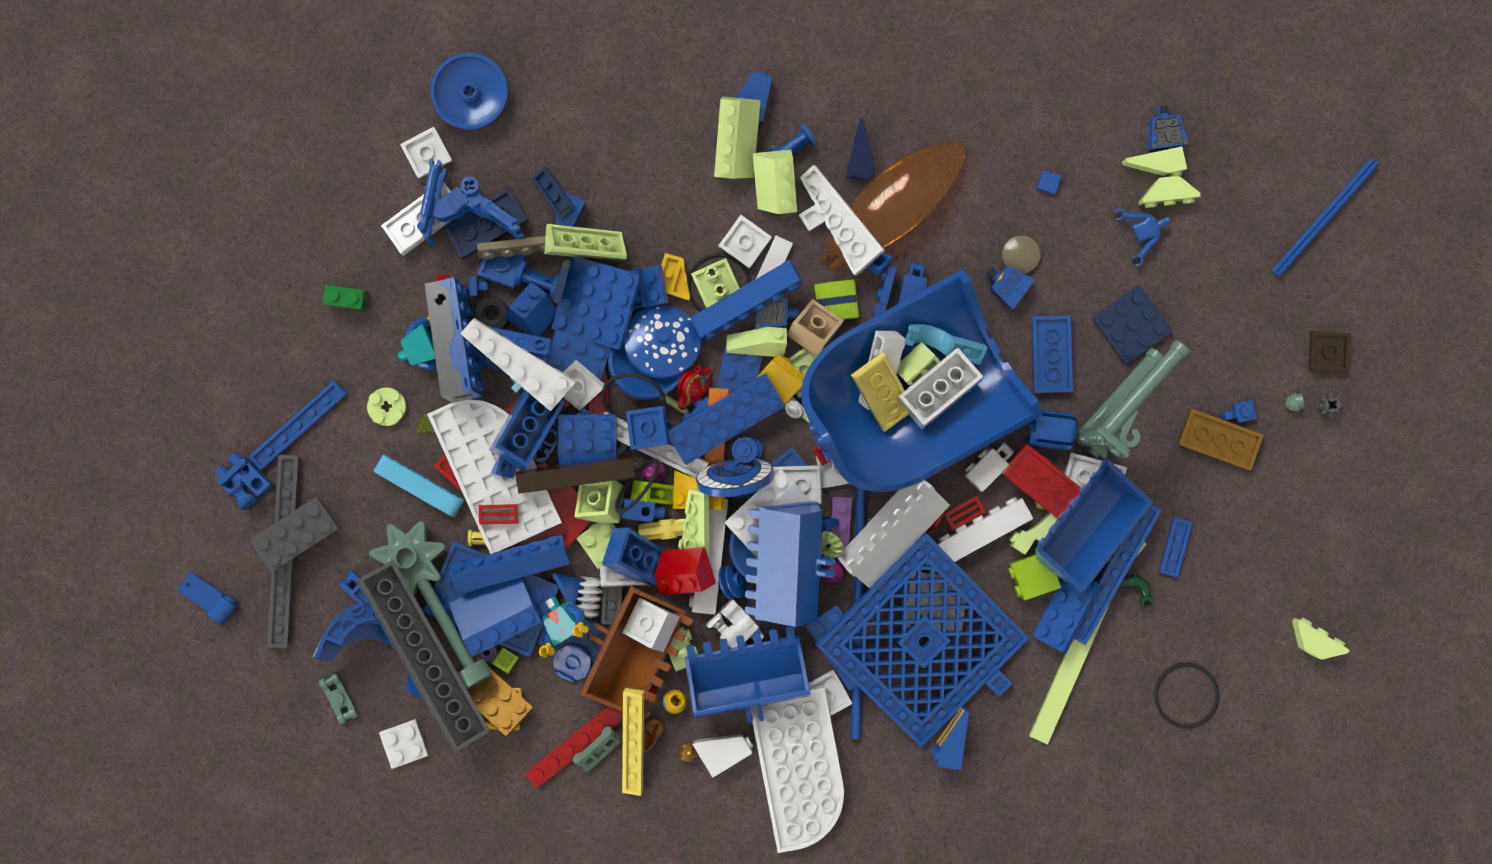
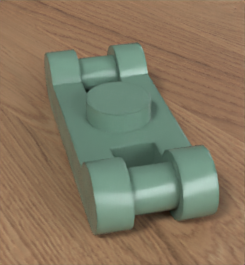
(339, 698)
(598, 749)

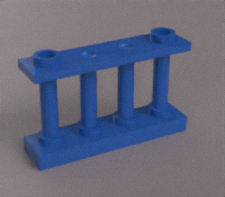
(535, 345)

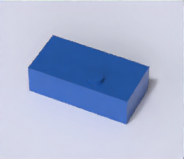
(524, 430)

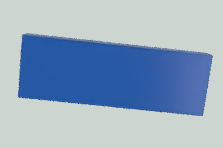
(1175, 547)

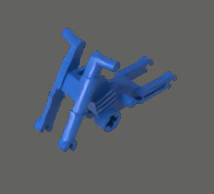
(458, 203)

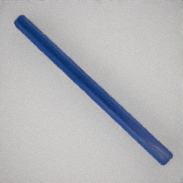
(1325, 217)

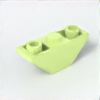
(1168, 191)
(1317, 641)

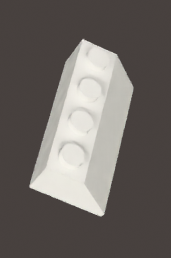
(940, 388)

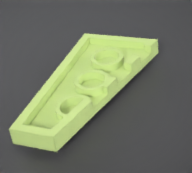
(697, 522)

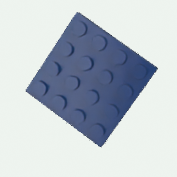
(597, 302)

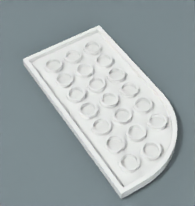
(799, 769)

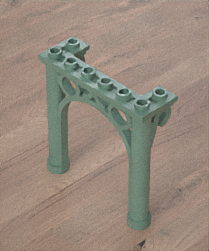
(1114, 418)

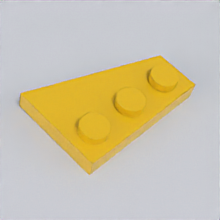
(683, 484)

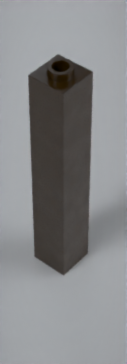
(576, 474)

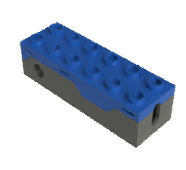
(454, 354)

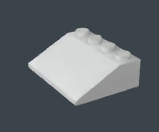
(779, 491)

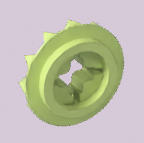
(835, 548)

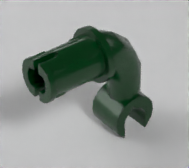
(1140, 583)

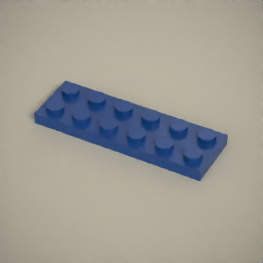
(725, 418)

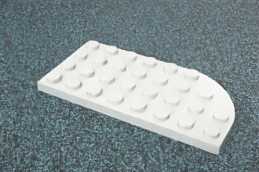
(466, 434)

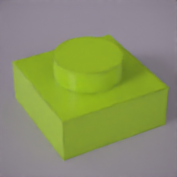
(504, 659)

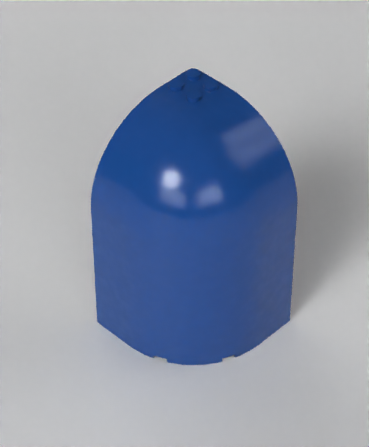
(906, 452)

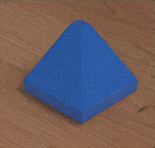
(503, 468)

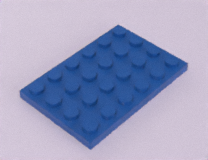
(539, 588)

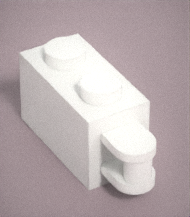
(988, 467)

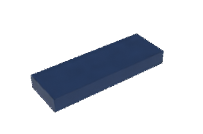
(553, 192)

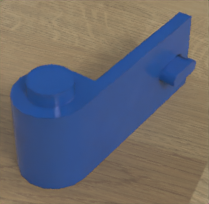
(208, 597)

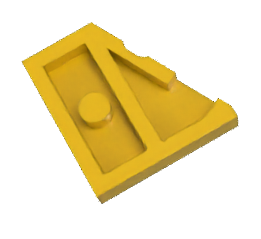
(675, 276)

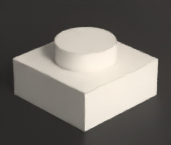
(811, 218)

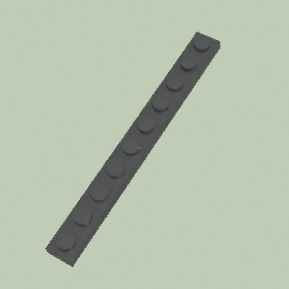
(281, 577)

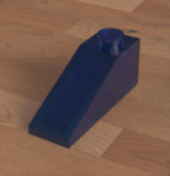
(861, 158)

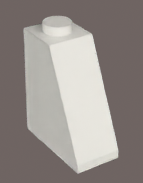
(723, 751)

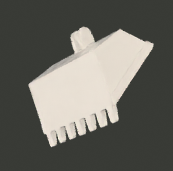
(892, 532)

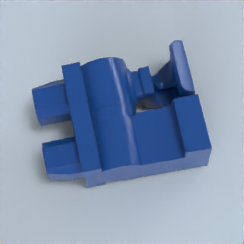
(243, 474)

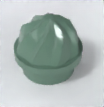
(1295, 402)

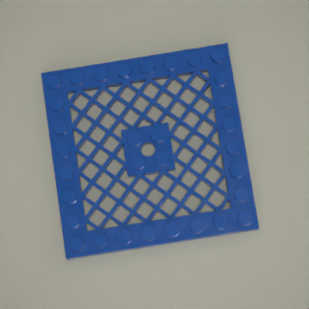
(960, 690)

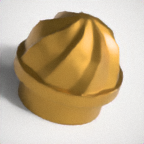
(687, 752)

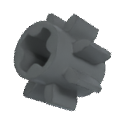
(1335, 404)

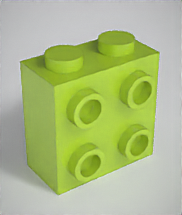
(1032, 577)

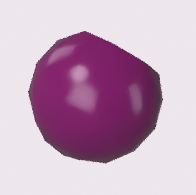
(648, 471)
(839, 572)

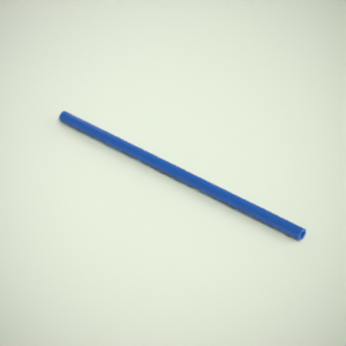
(858, 593)

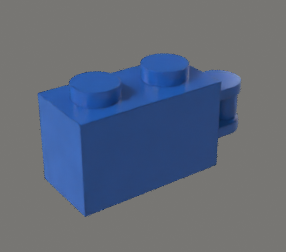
(912, 284)

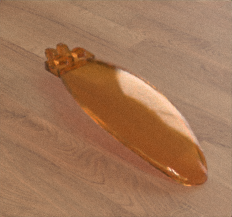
(903, 194)

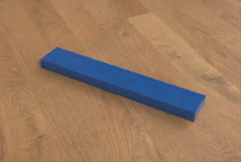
(298, 425)

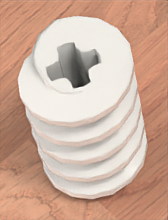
(590, 596)

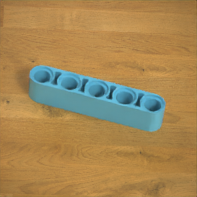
(418, 486)

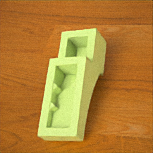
(1024, 539)

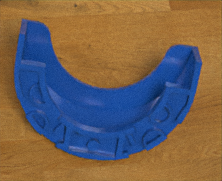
(351, 626)

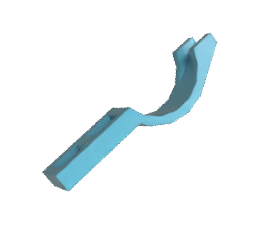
(945, 342)

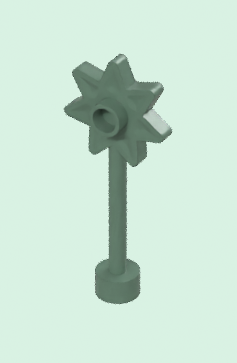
(415, 562)

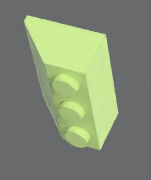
(775, 181)

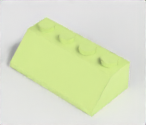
(737, 137)

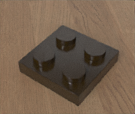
(1329, 351)

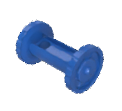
(798, 142)
(540, 280)
(747, 449)

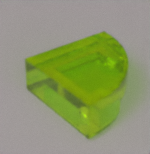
(424, 425)

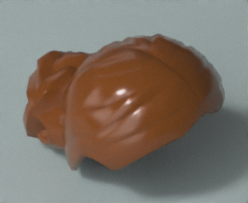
(652, 731)

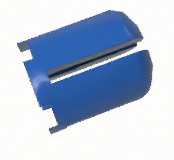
(1053, 430)

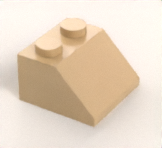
(815, 327)

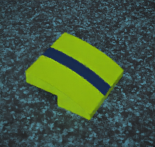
(839, 298)

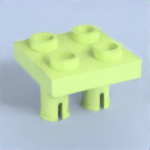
(715, 282)

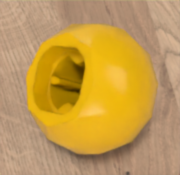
(670, 701)

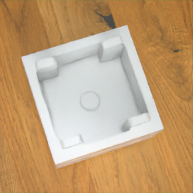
(651, 624)

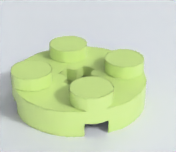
(377, 400)

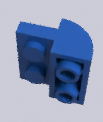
(651, 289)

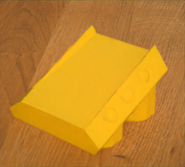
(784, 377)

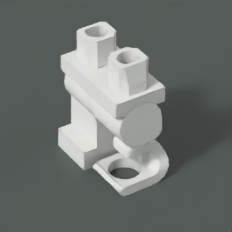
(742, 623)

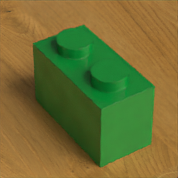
(345, 298)

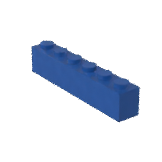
(747, 300)
(509, 564)

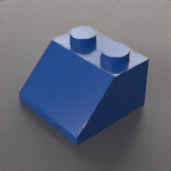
(531, 311)

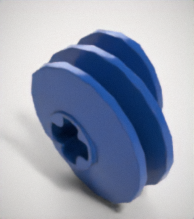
(732, 582)

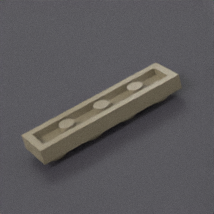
(511, 247)

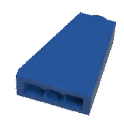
(757, 88)

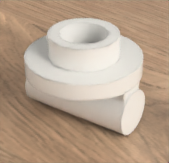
(794, 408)

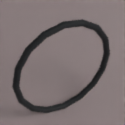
(704, 259)
(629, 375)
(643, 492)
(1159, 708)

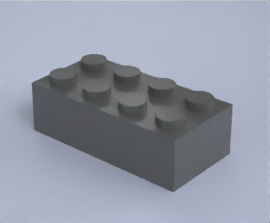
(293, 534)

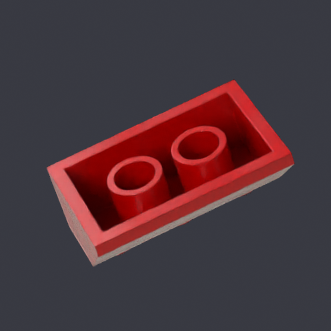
(684, 571)

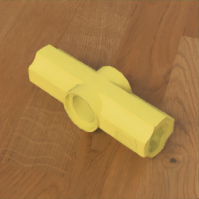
(662, 529)

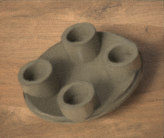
(1021, 254)

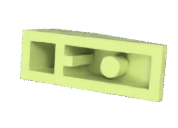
(1163, 162)
(761, 342)

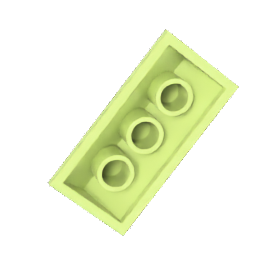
(584, 243)

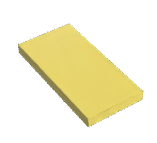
(881, 391)

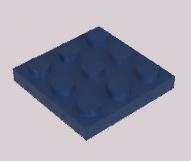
(1132, 324)

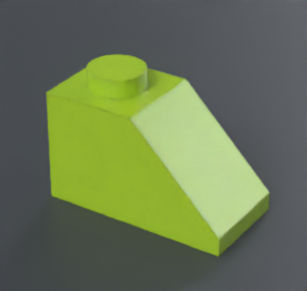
(656, 494)

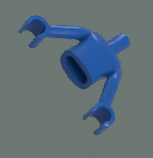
(1145, 230)

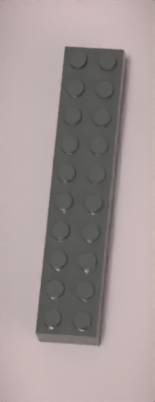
(423, 656)

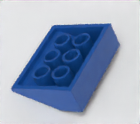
(495, 614)

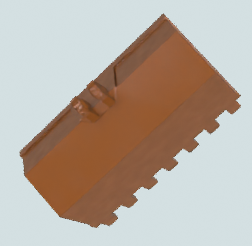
(627, 662)

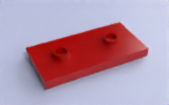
(1041, 481)

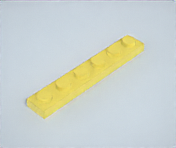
(633, 741)

